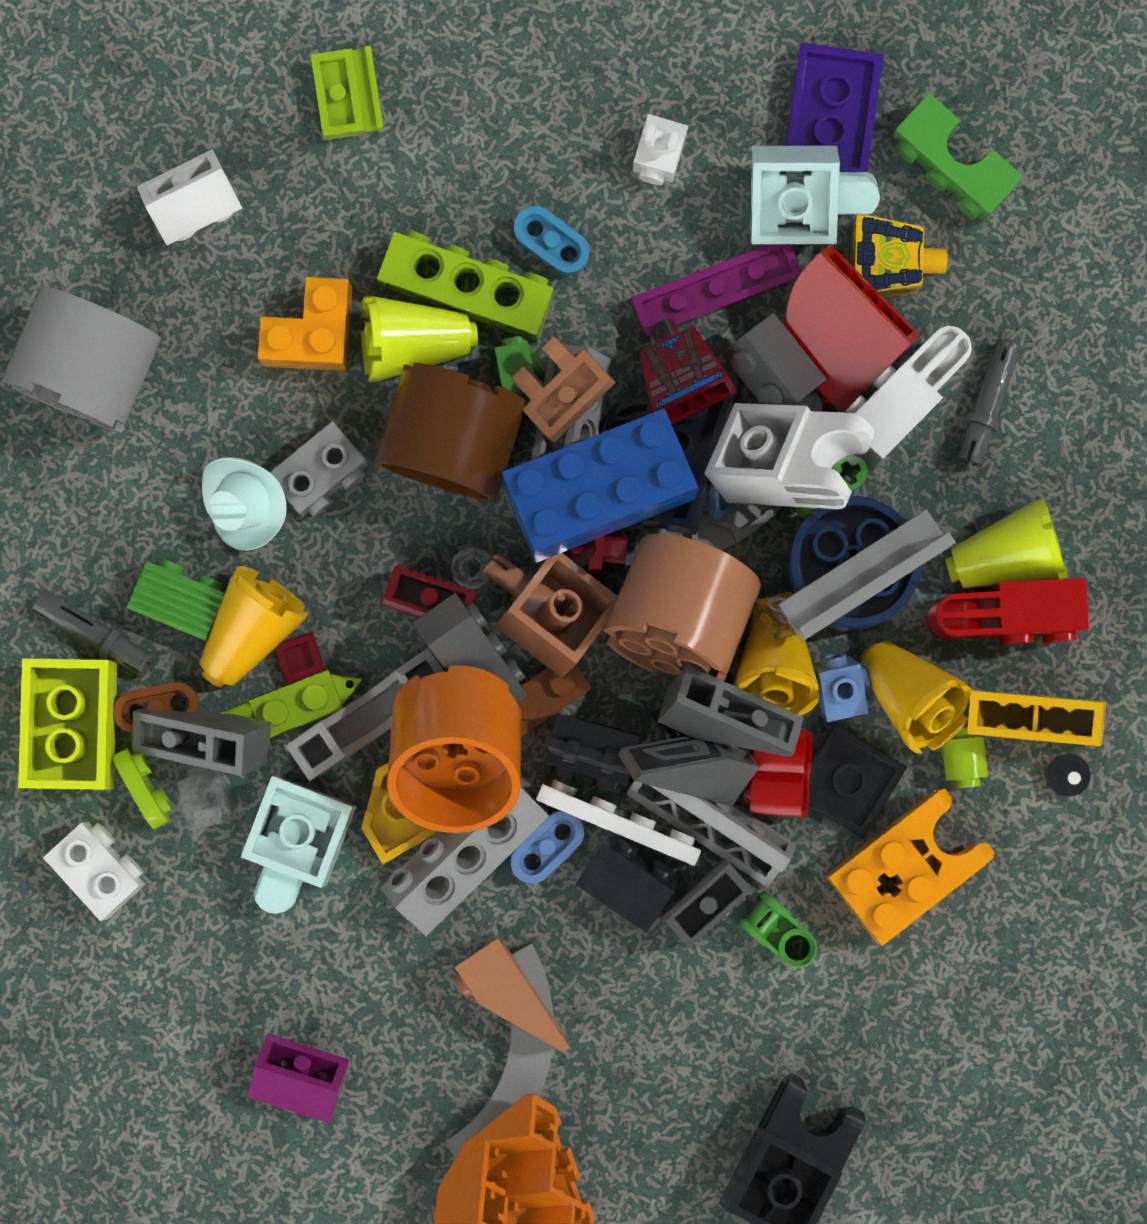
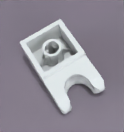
(910, 393)
(786, 455)

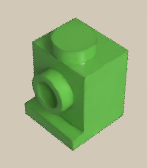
(514, 356)

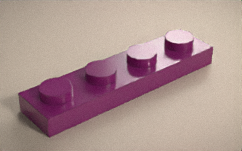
(717, 287)

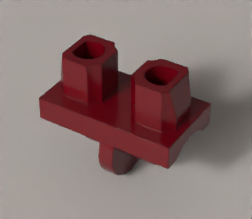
(600, 553)

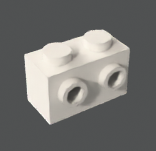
(189, 197)
(95, 869)

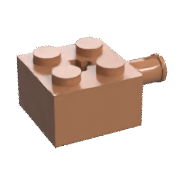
(536, 597)

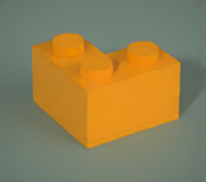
(319, 338)

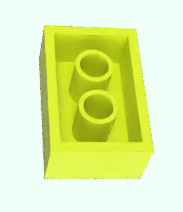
(67, 724)

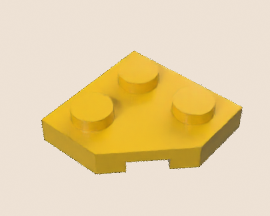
(385, 826)

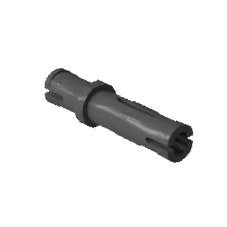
(983, 418)
(108, 641)

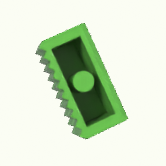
(177, 599)

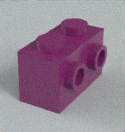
(298, 1078)

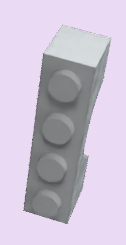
(358, 723)

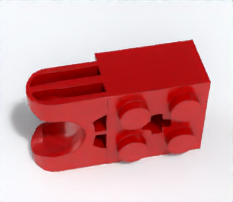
(1014, 612)

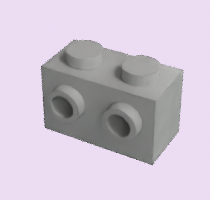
(320, 470)

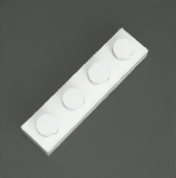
(637, 828)

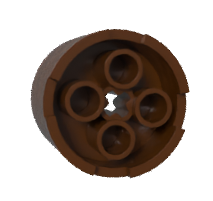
(450, 431)

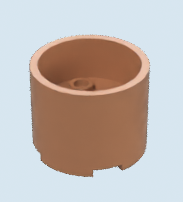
(682, 607)

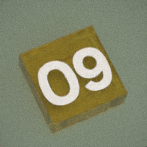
(772, 617)

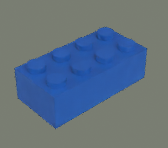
(599, 485)

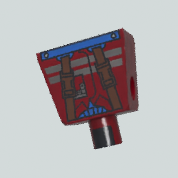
(683, 372)

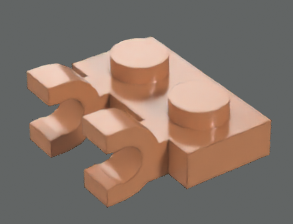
(568, 394)

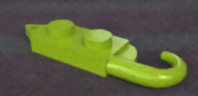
(299, 702)

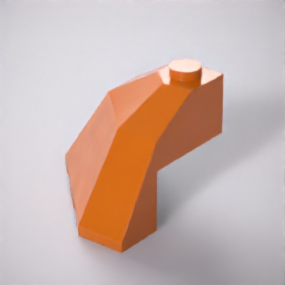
(514, 1173)

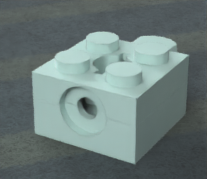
(810, 204)
(295, 841)

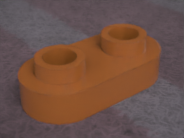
(153, 698)

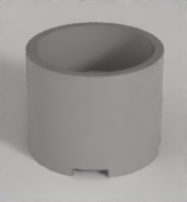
(81, 358)

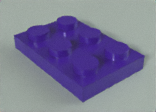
(836, 102)

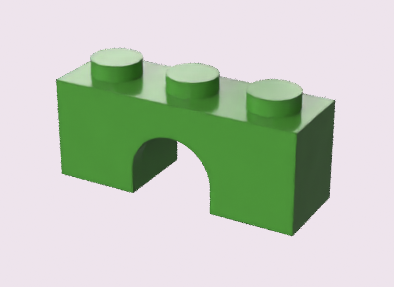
(976, 186)

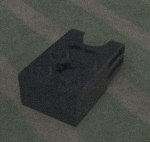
(785, 1150)

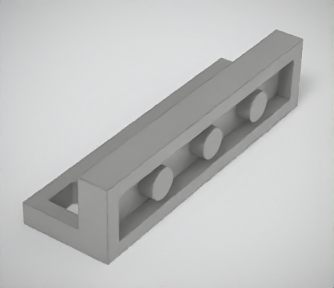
(865, 575)
(732, 821)

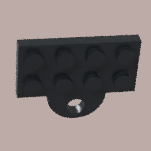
(698, 440)

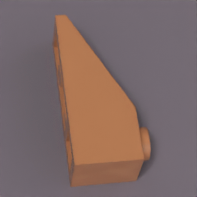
(505, 990)

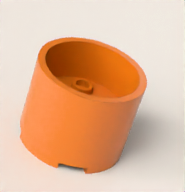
(455, 750)

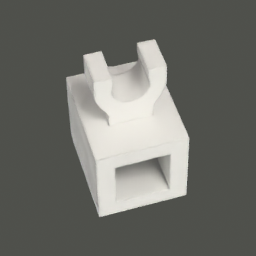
(659, 150)

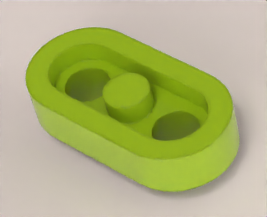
(151, 802)

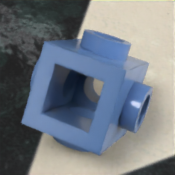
(841, 687)

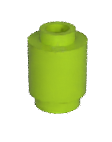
(965, 759)

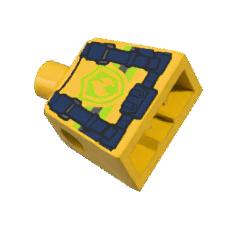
(893, 255)

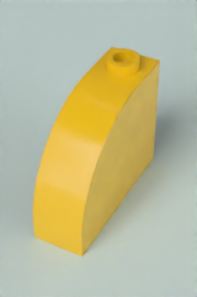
(1037, 717)

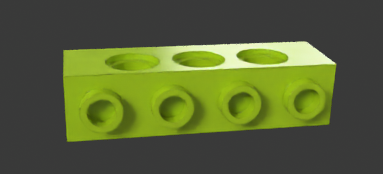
(410, 250)

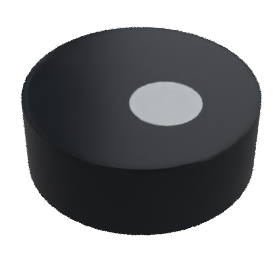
(1068, 775)

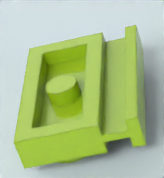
(347, 93)

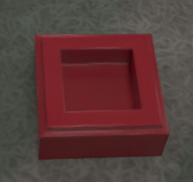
(299, 658)

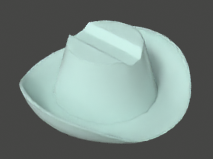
(243, 502)

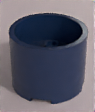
(825, 543)

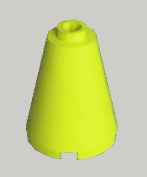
(409, 334)
(1010, 550)

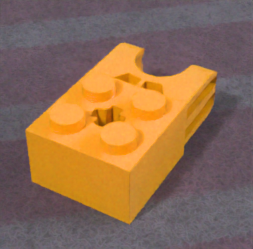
(920, 870)

